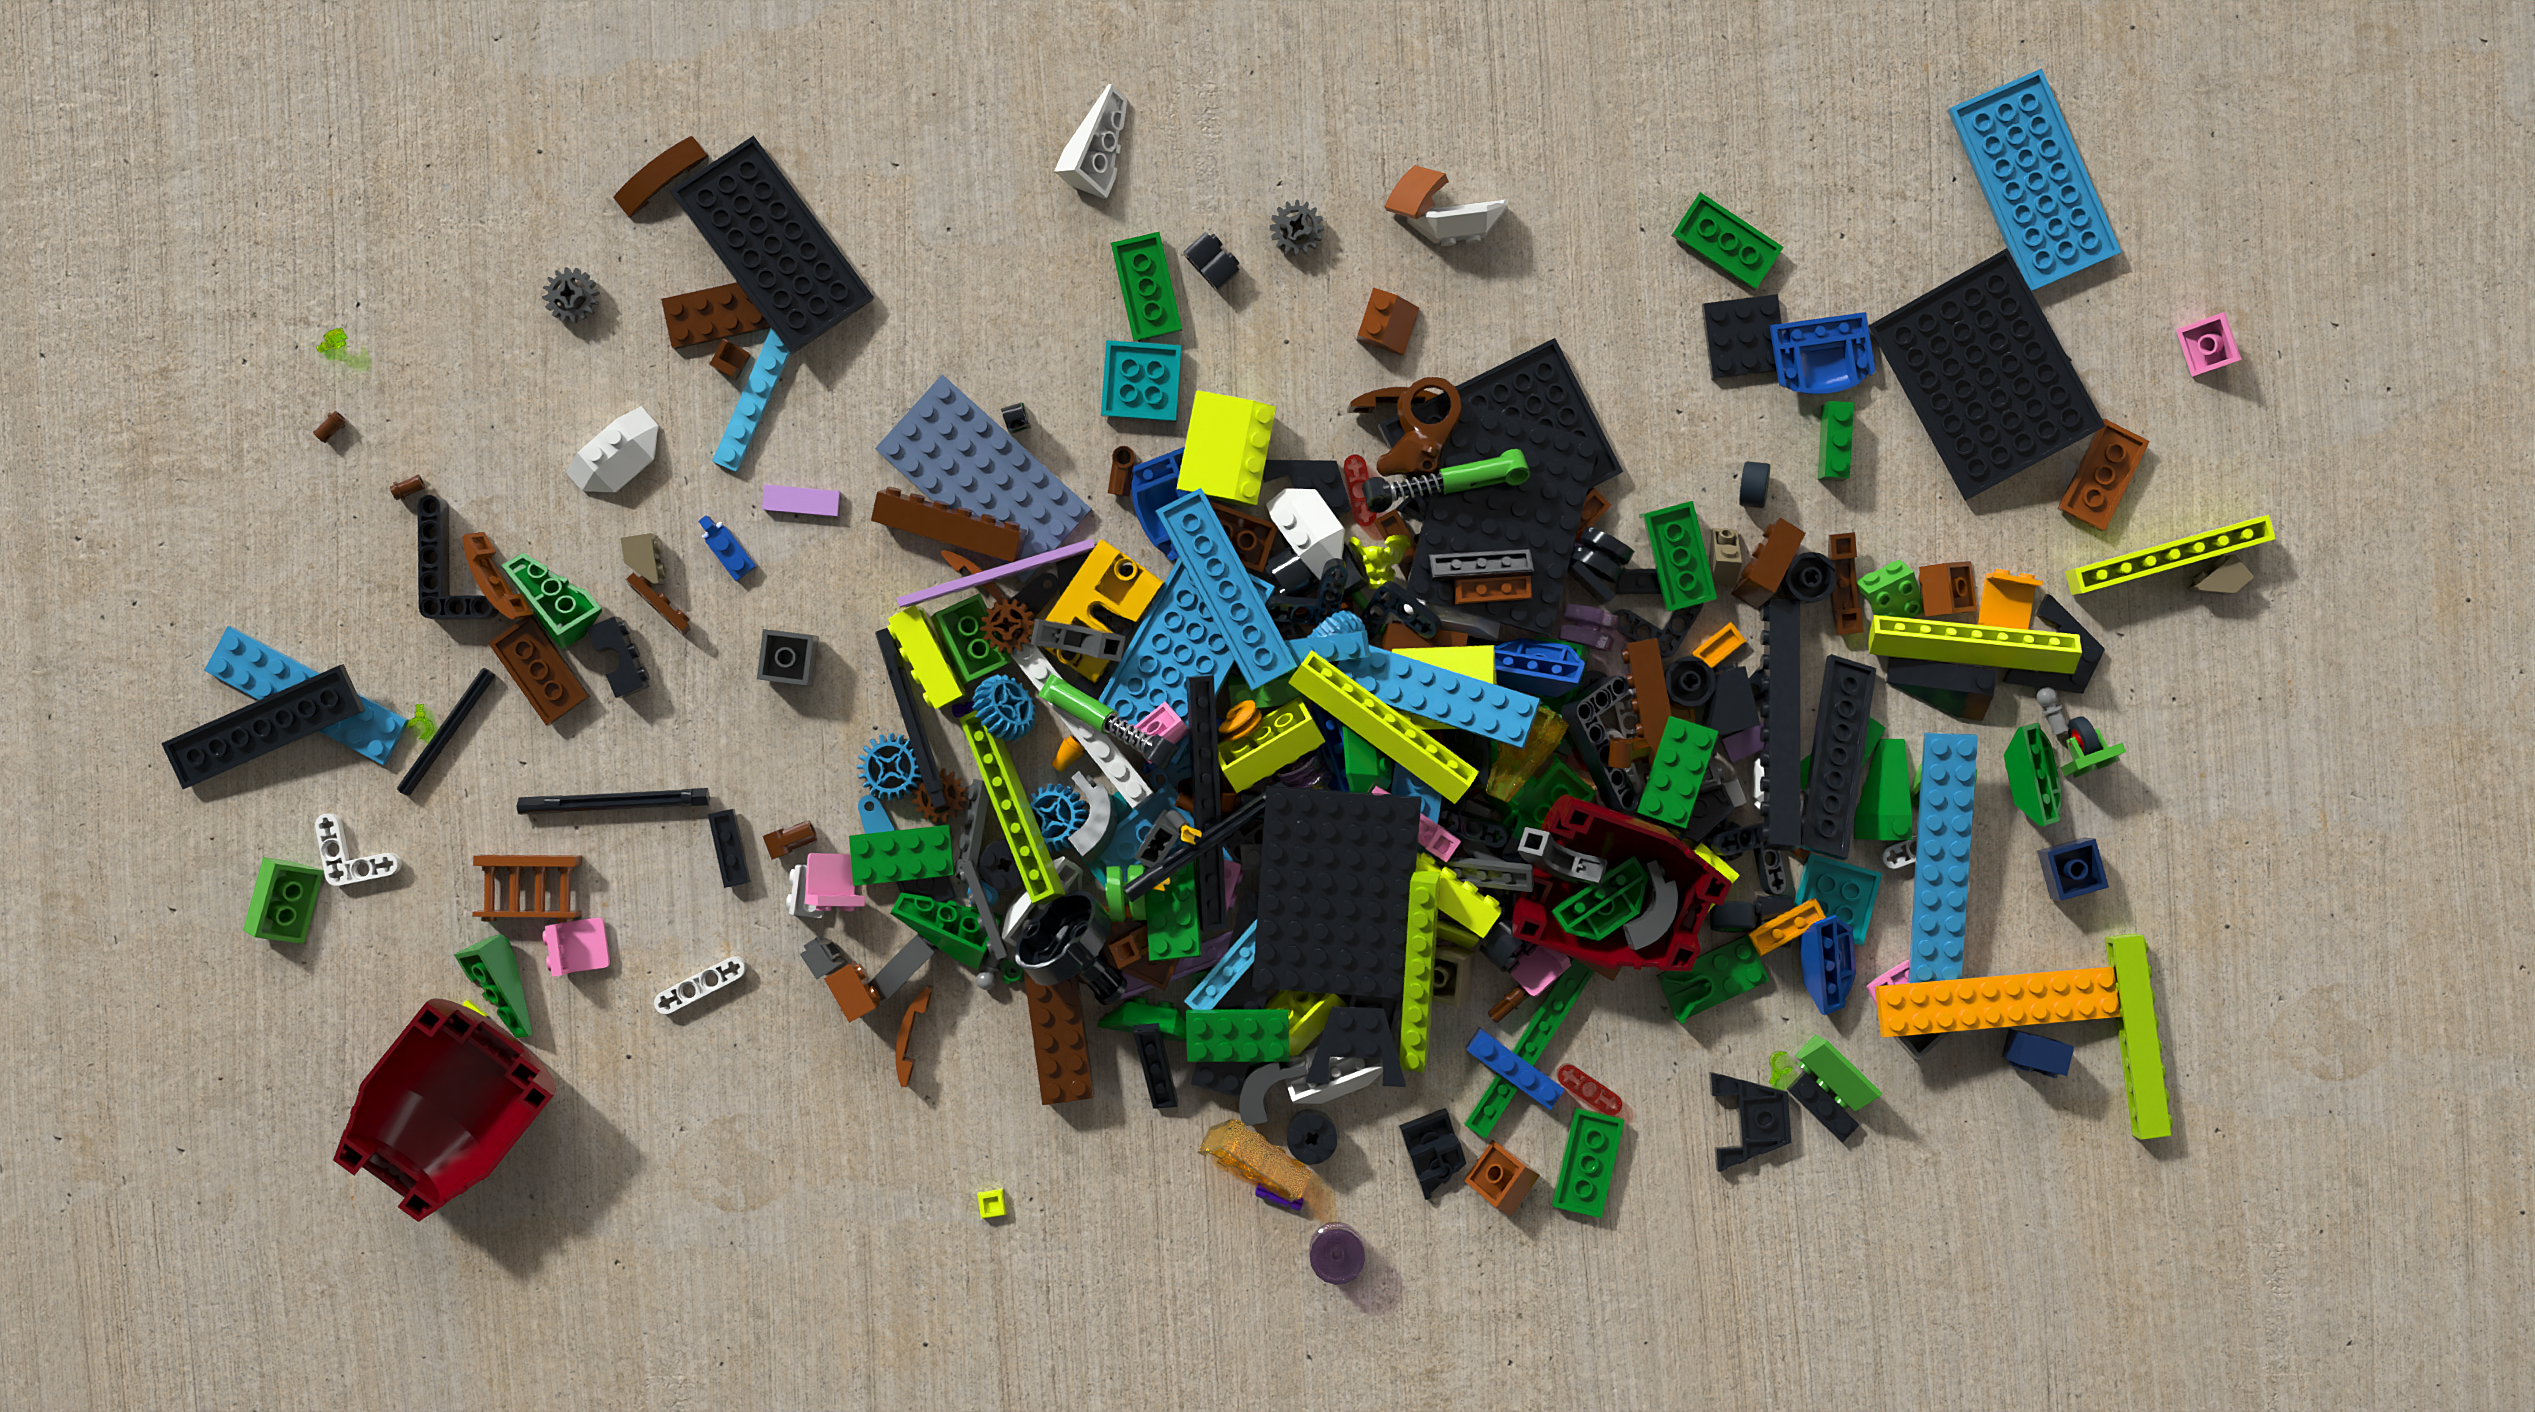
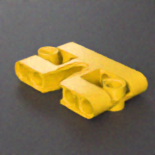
(1103, 584)

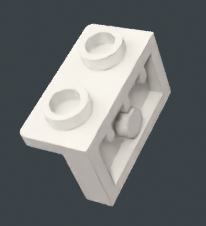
(796, 900)

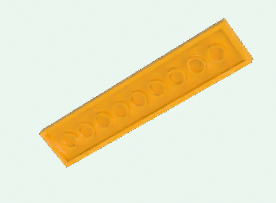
(1996, 1001)

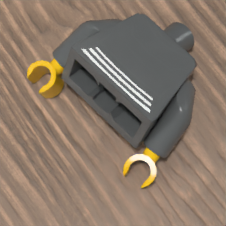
(1162, 838)

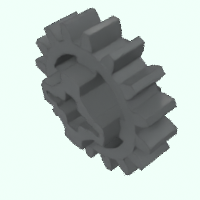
(1305, 233)
(568, 284)

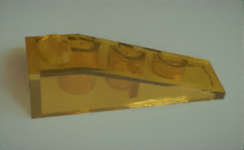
(1517, 765)

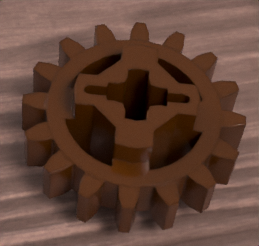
(1010, 637)
(953, 803)

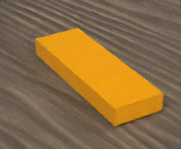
(1785, 927)

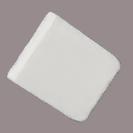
(1735, 792)

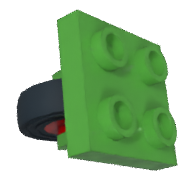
(2088, 749)

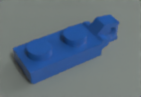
(727, 548)

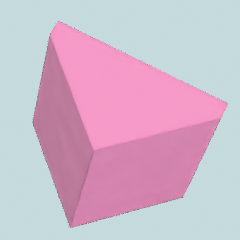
(2208, 344)
(1164, 723)

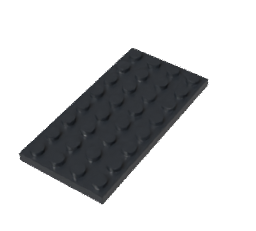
(772, 245)

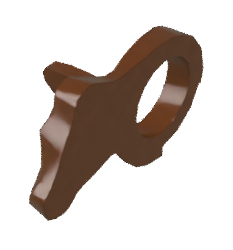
(1422, 444)

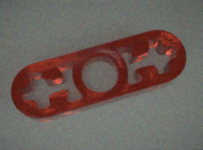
(1349, 473)
(1569, 1084)

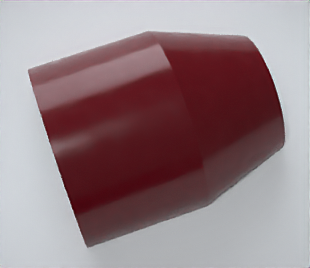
(1616, 838)
(443, 1106)

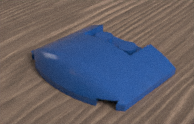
(1823, 353)
(1153, 488)

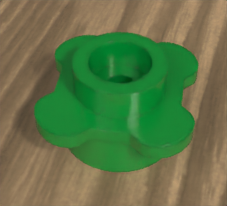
(1008, 976)

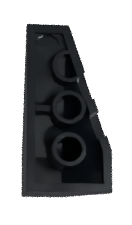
(1953, 688)

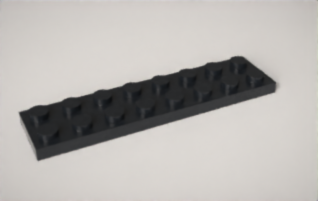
(263, 726)
(1837, 757)
(1230, 1076)

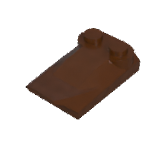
(1248, 535)

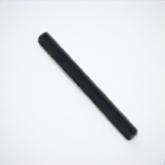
(445, 731)

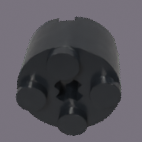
(1292, 574)
(1822, 578)
(1695, 671)
(991, 870)
(1505, 949)
(1311, 1151)

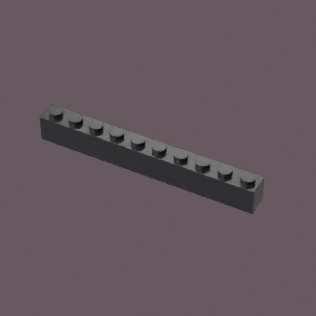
(1781, 725)

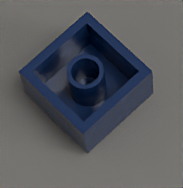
(2073, 868)
(2037, 1052)

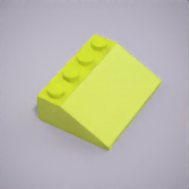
(1226, 448)
(1467, 660)

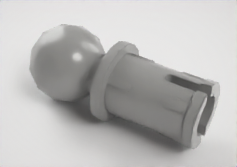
(2047, 698)
(986, 979)

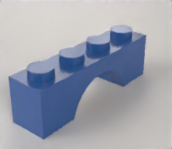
(1514, 1068)

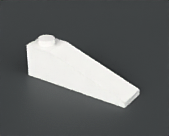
(1092, 151)

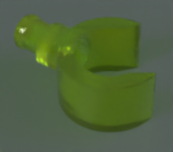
(332, 340)
(420, 716)
(1776, 1073)

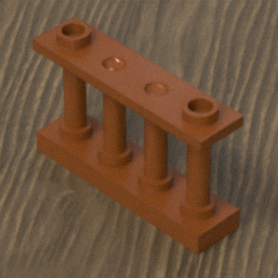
(540, 865)

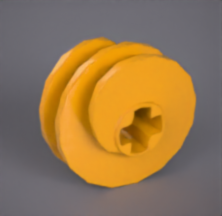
(1241, 721)

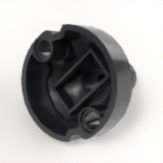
(1068, 944)

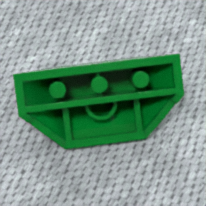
(1365, 763)
(2034, 775)
(1602, 909)
(1142, 1012)

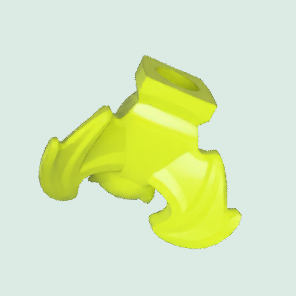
(1380, 560)

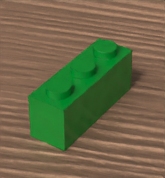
(1835, 441)

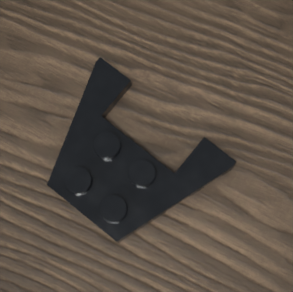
(1312, 474)
(2091, 654)
(1708, 812)
(1357, 1034)
(1762, 1119)

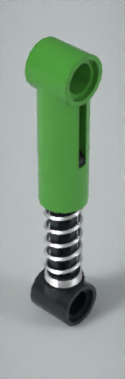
(1508, 468)
(1106, 720)

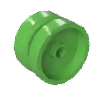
(1116, 897)

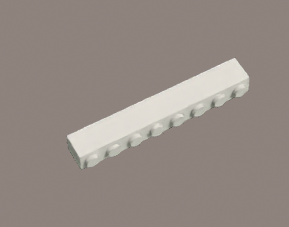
(1097, 744)

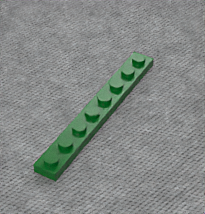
(1530, 1045)

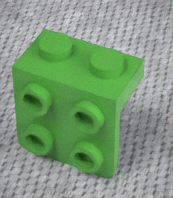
(1892, 591)

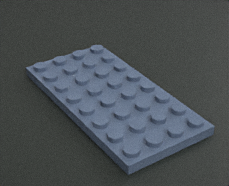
(974, 464)

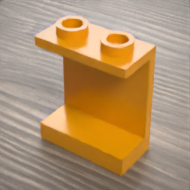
(2007, 599)

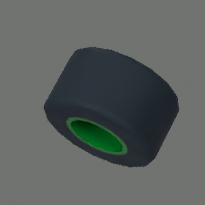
(1754, 484)
(1733, 917)

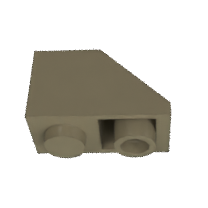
(643, 556)
(1724, 556)
(2224, 576)

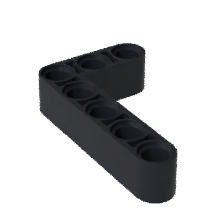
(440, 568)
(1594, 743)

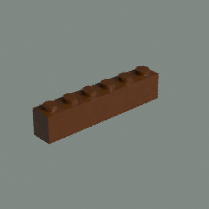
(948, 524)
(1649, 693)

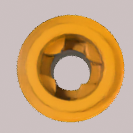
(1068, 753)

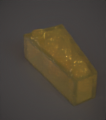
(1256, 1159)

